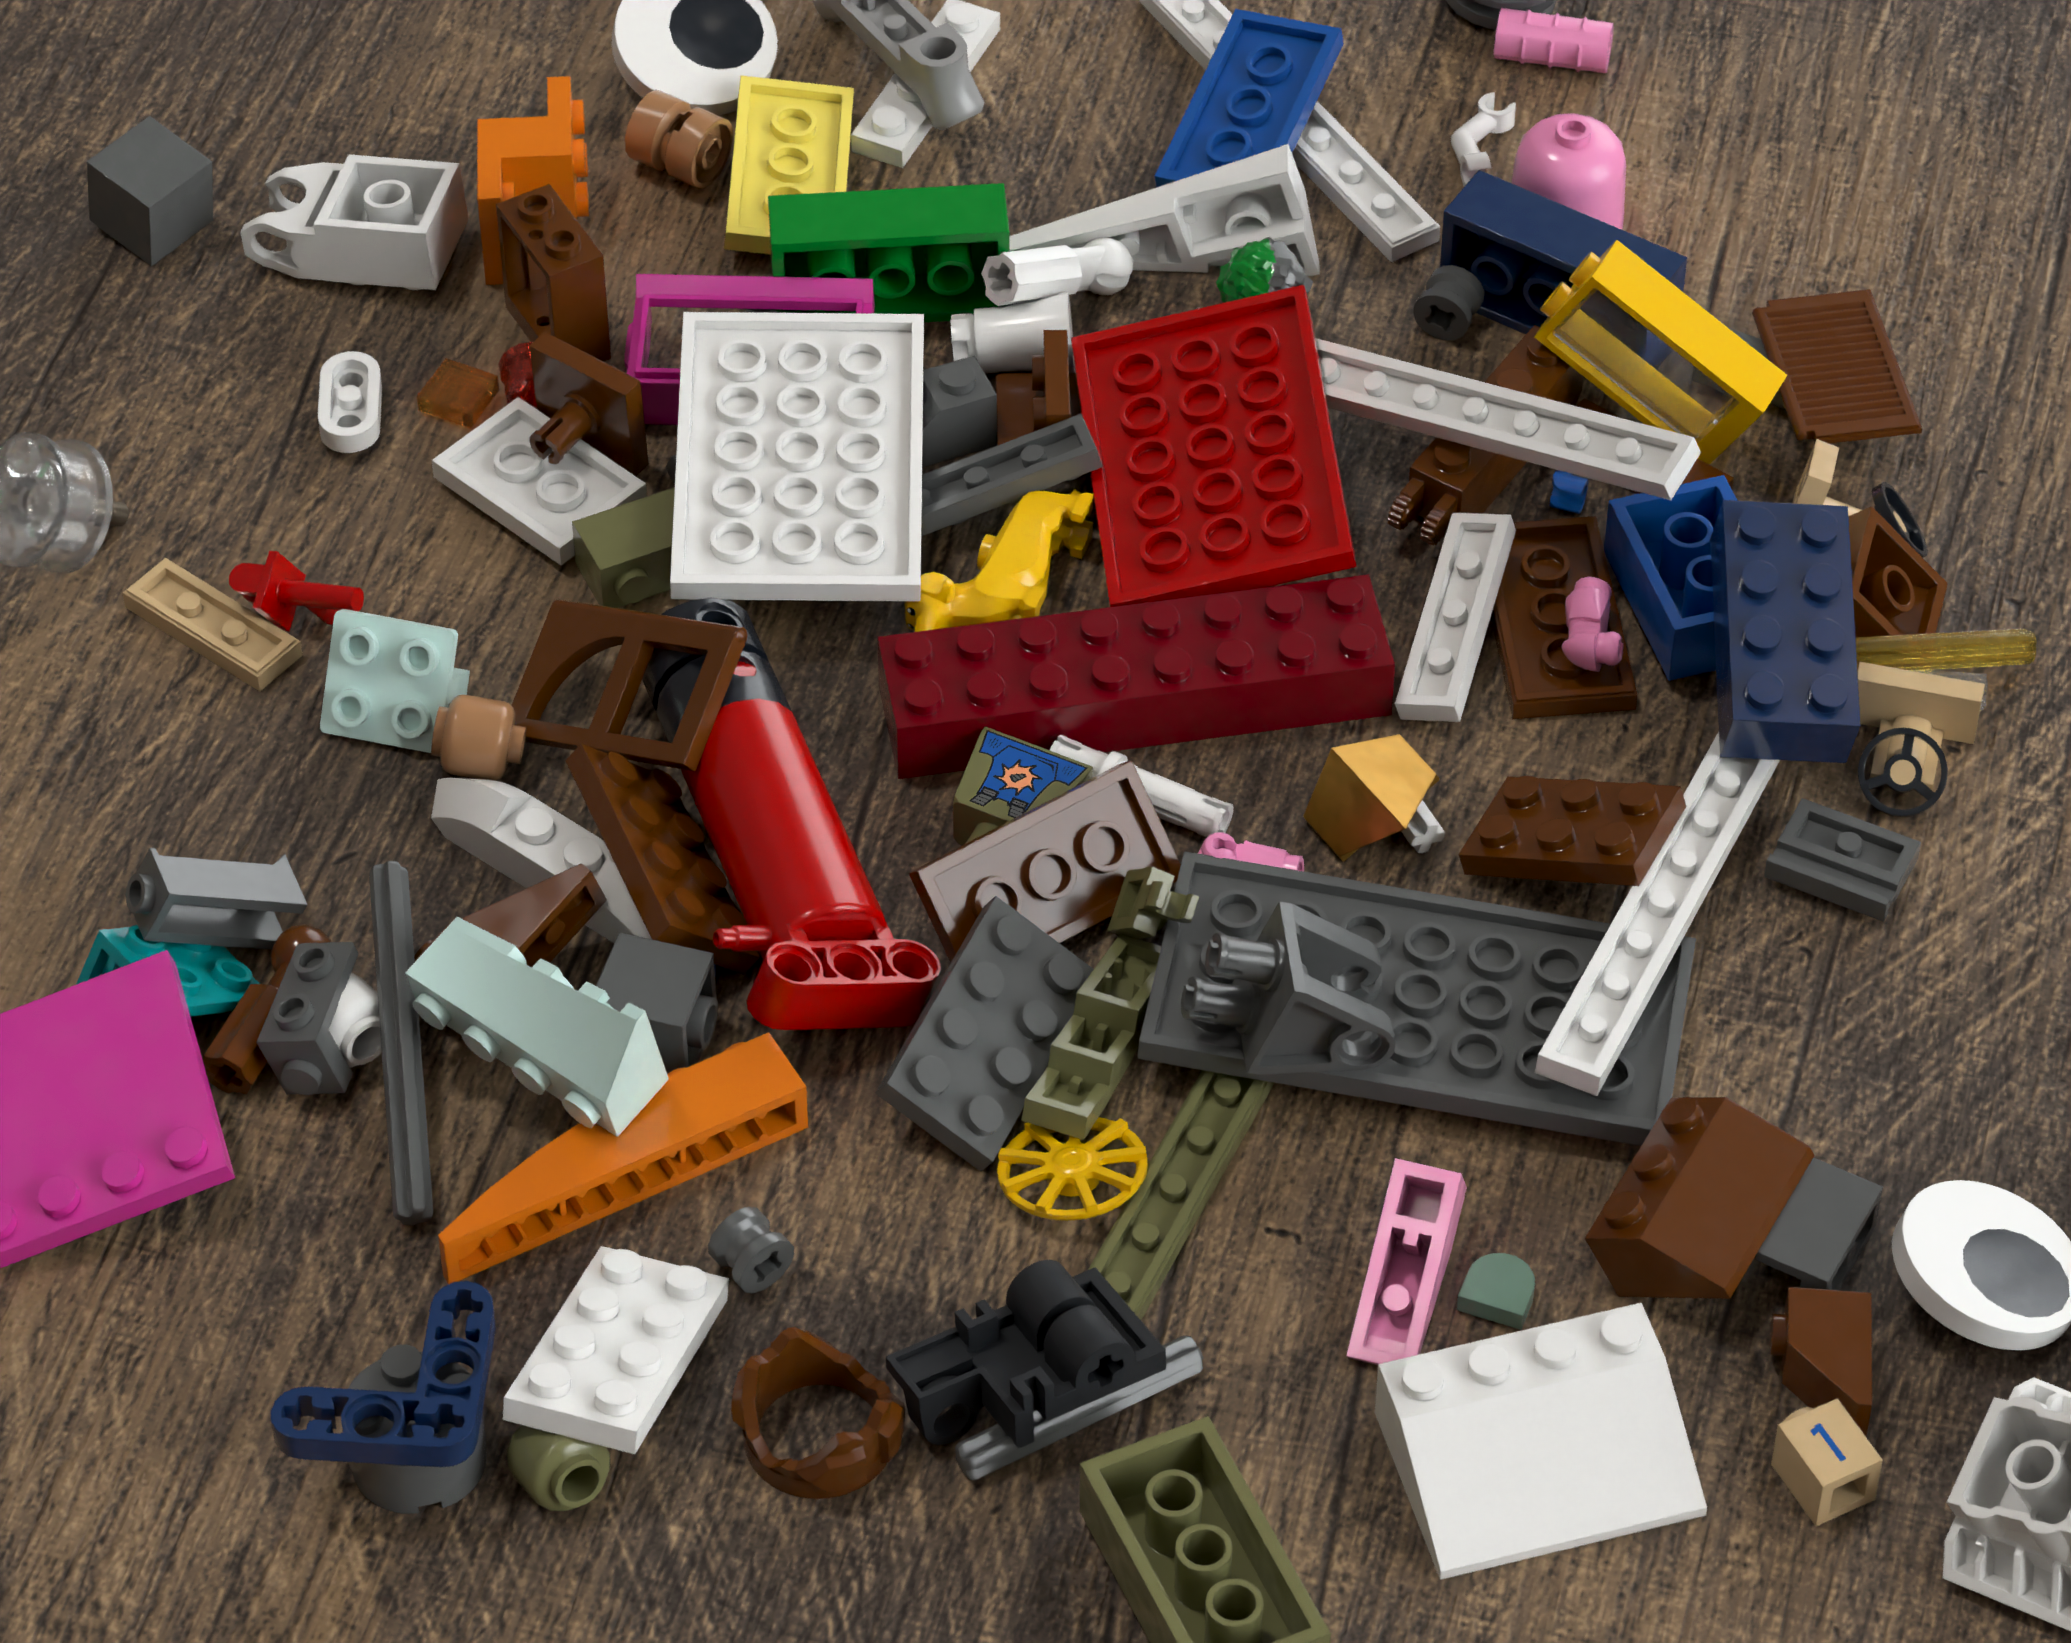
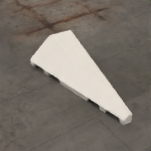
(1198, 218)

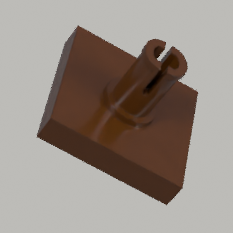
(586, 403)

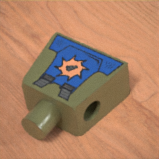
(1007, 781)

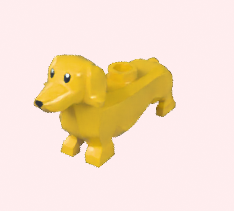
(1011, 565)

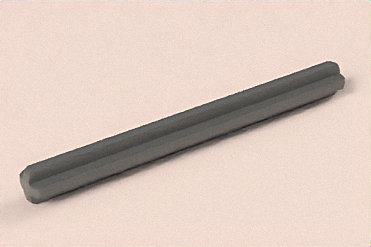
(400, 1045)

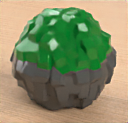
(1260, 270)

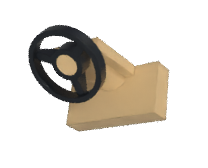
(1818, 479)
(1913, 719)

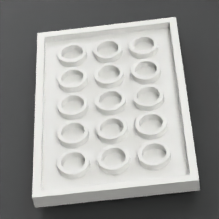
(799, 457)

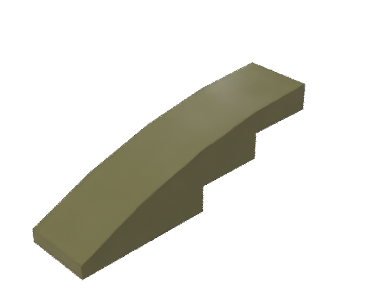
(1096, 1041)

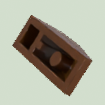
(541, 916)

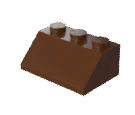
(1696, 1201)

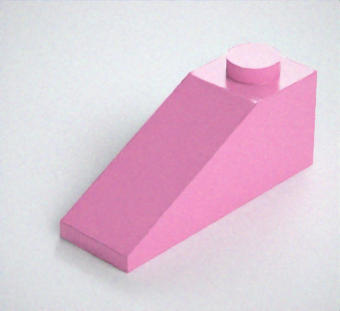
(1407, 1262)

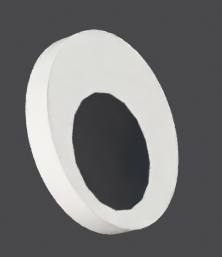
(694, 48)
(1985, 1264)

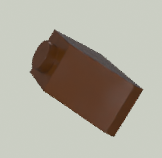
(1827, 1348)

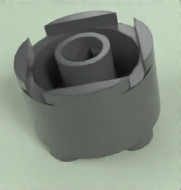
(405, 1486)

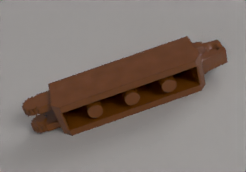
(1466, 478)

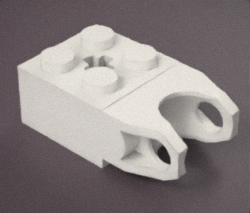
(364, 221)

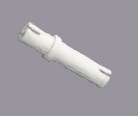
(1170, 799)

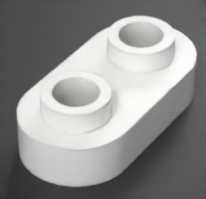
(350, 402)

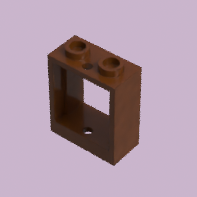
(553, 272)

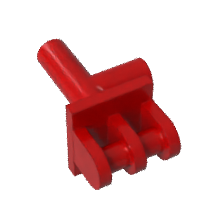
(280, 588)

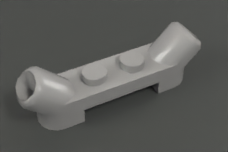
(922, 55)

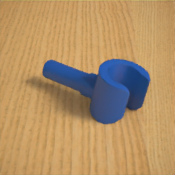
(1568, 492)

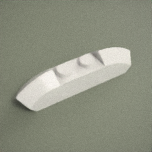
(532, 844)

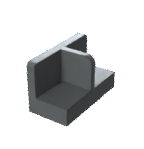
(1823, 1226)

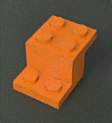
(526, 155)

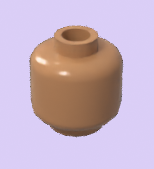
(477, 737)

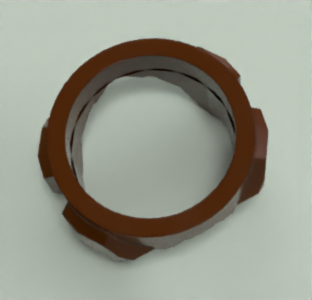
(848, 1458)

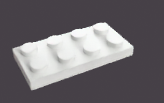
(616, 1349)

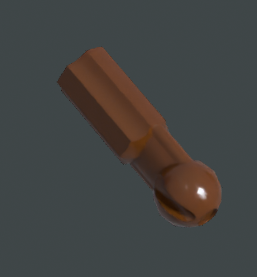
(234, 1056)

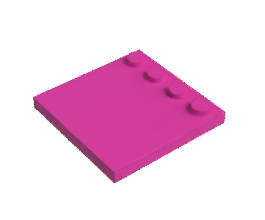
(102, 1108)

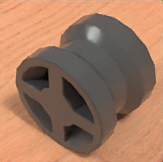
(1448, 302)
(751, 1249)

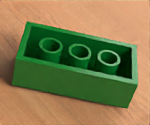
(913, 242)

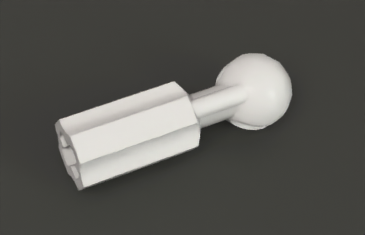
(1043, 272)

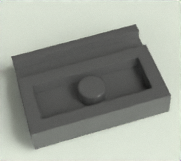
(1842, 859)

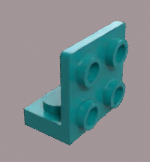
(208, 973)

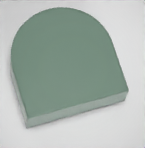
(1498, 1289)

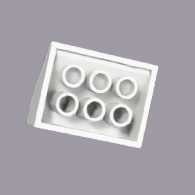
(1539, 1440)

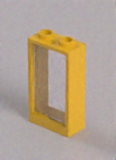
(1657, 351)

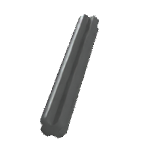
(995, 1449)

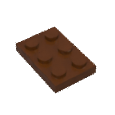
(1573, 830)

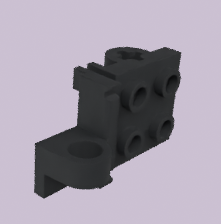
(1043, 1351)

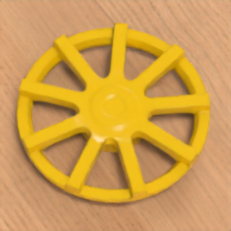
(1072, 1169)

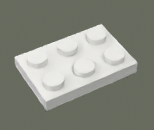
(528, 494)

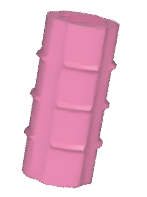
(1553, 40)

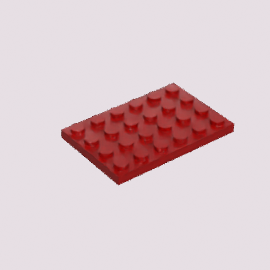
(1213, 451)

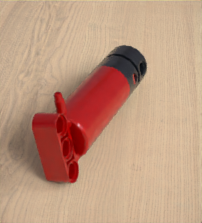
(787, 853)

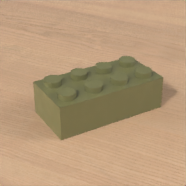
(1194, 1543)

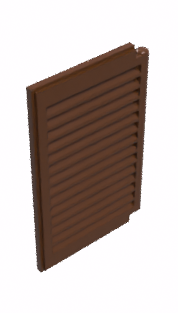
(1837, 367)

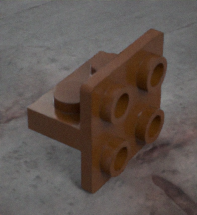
(1041, 397)

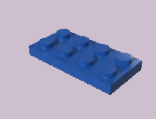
(1252, 93)

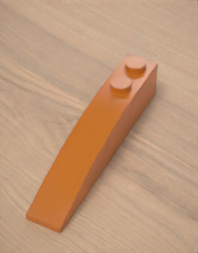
(687, 1129)

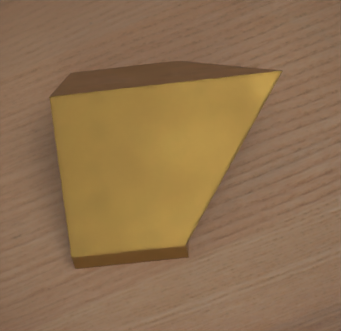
(1367, 793)

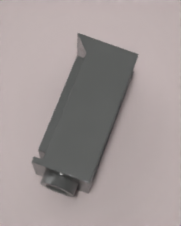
(212, 900)

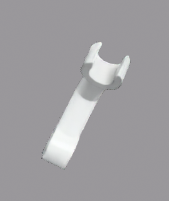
(1468, 135)

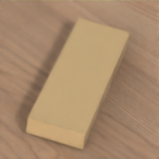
(212, 624)

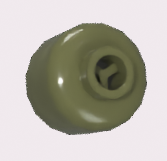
(556, 1468)

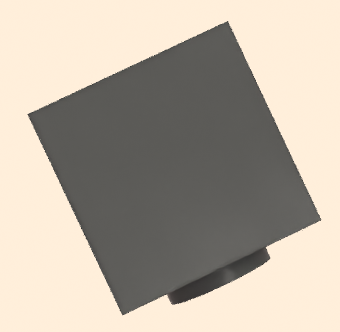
(150, 190)
(672, 987)

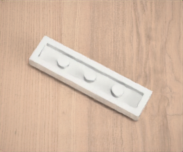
(897, 117)
(1455, 617)

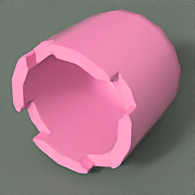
(1574, 164)

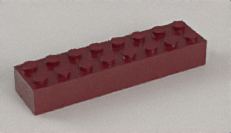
(1139, 673)

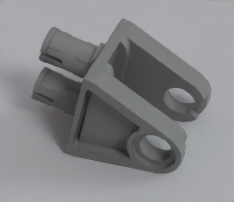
(1288, 998)

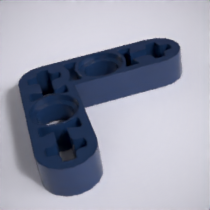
(429, 1407)

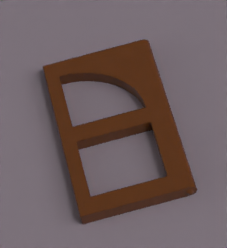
(580, 631)

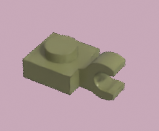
(1148, 903)

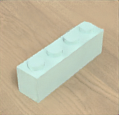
(539, 1025)

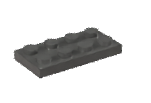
(985, 1034)

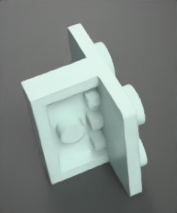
(389, 679)

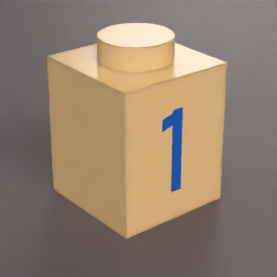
(1826, 1461)

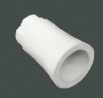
(1010, 334)

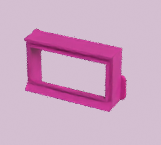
(662, 385)

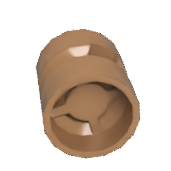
(680, 139)

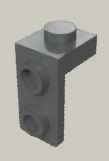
(298, 1023)

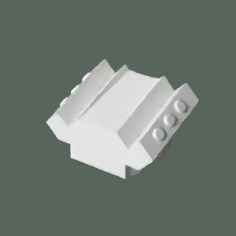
(2017, 1505)

